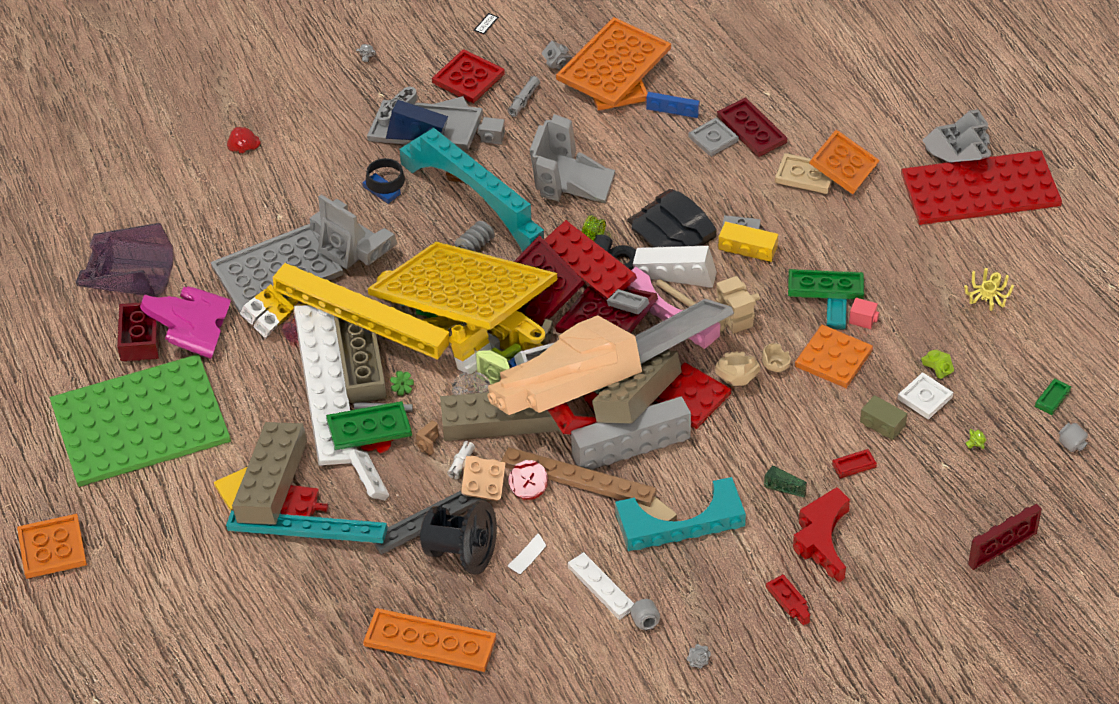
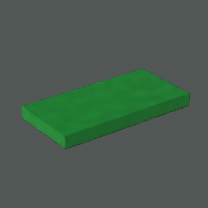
(825, 284)
(368, 425)

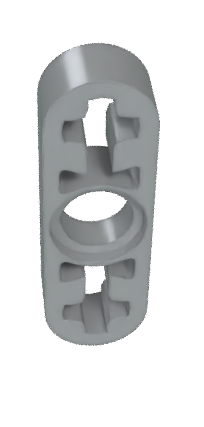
(407, 95)

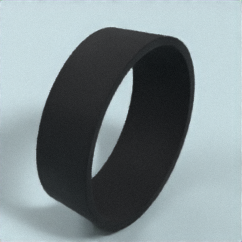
(385, 187)

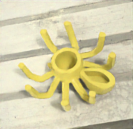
(989, 289)

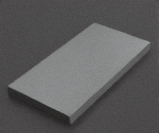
(459, 129)
(680, 327)

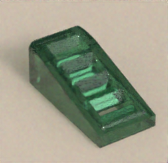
(784, 482)

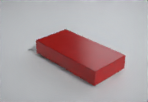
(854, 463)

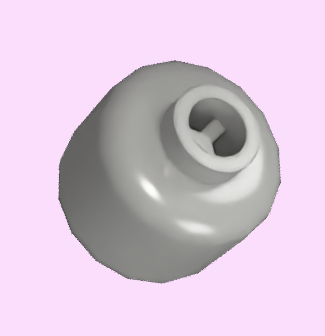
(1073, 437)
(645, 614)

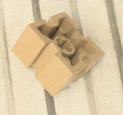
(735, 294)

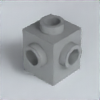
(556, 55)

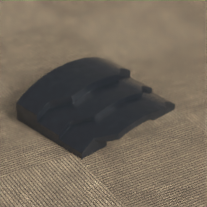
(673, 222)

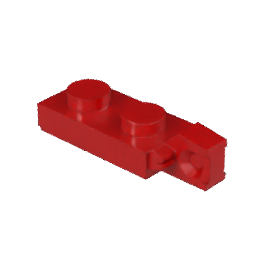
(789, 598)

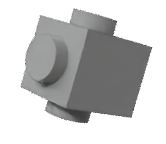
(492, 130)

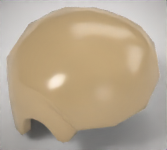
(775, 358)

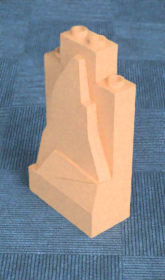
(578, 363)

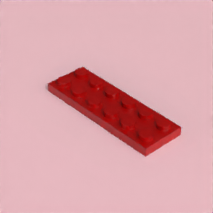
(590, 261)

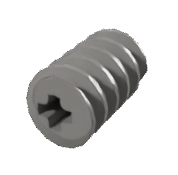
(475, 237)

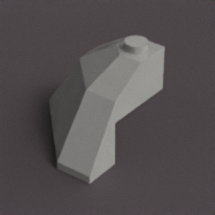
(960, 141)

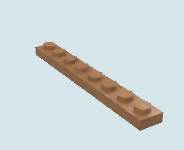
(584, 478)

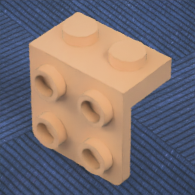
(482, 478)

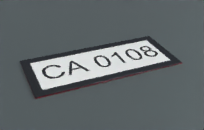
(486, 23)

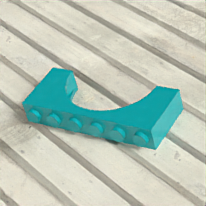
(644, 530)

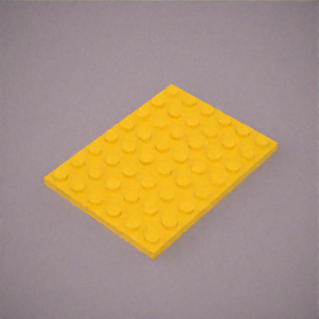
(462, 285)

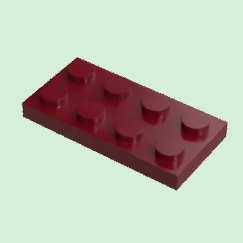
(752, 127)
(1004, 536)

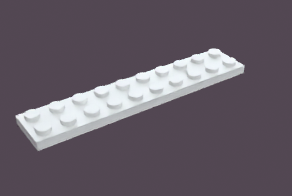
(322, 378)

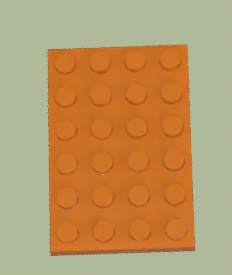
(613, 62)

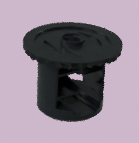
(468, 535)

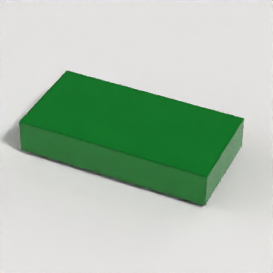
(1053, 396)

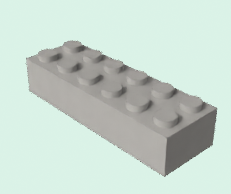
(611, 442)

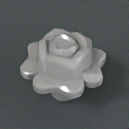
(366, 51)
(698, 656)

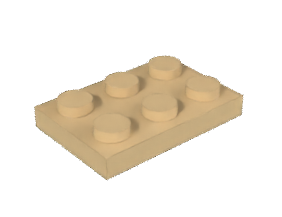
(798, 173)

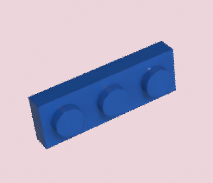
(672, 104)

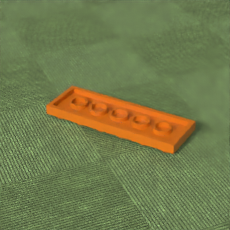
(430, 639)

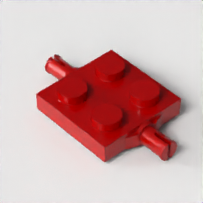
(302, 501)

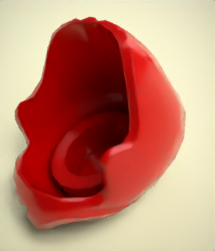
(242, 139)

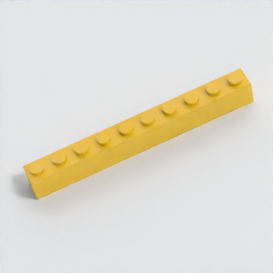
(361, 310)

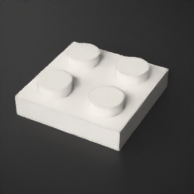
(925, 395)

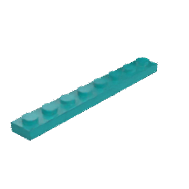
(316, 528)

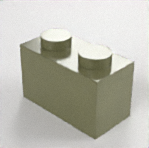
(883, 417)

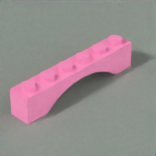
(664, 310)

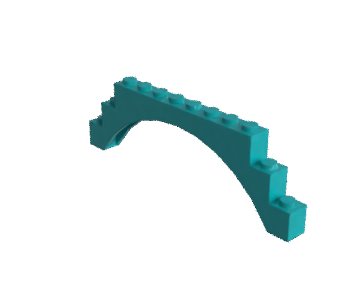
(437, 151)

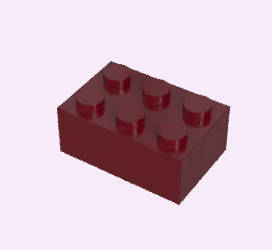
(137, 334)

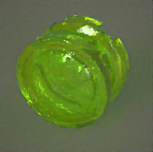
(593, 227)

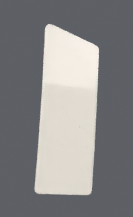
(528, 554)

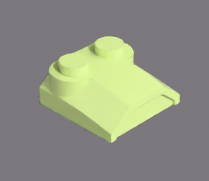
(491, 365)

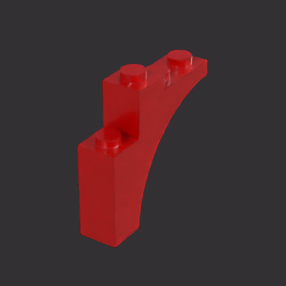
(818, 523)

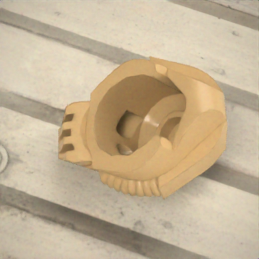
(737, 368)

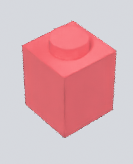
(863, 313)

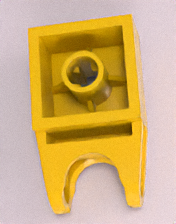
(518, 329)

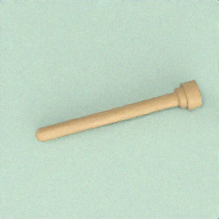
(685, 300)

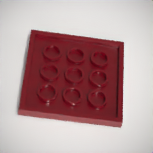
(549, 301)
(593, 304)

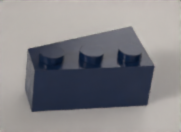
(412, 121)

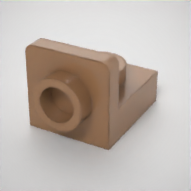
(426, 437)

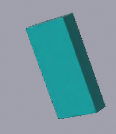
(836, 313)

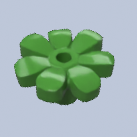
(401, 383)

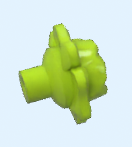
(976, 439)

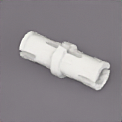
(456, 467)

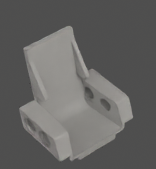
(557, 169)
(344, 238)

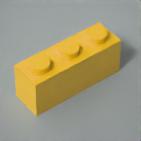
(748, 241)

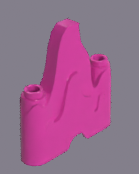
(190, 321)

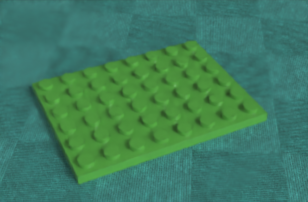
(139, 420)

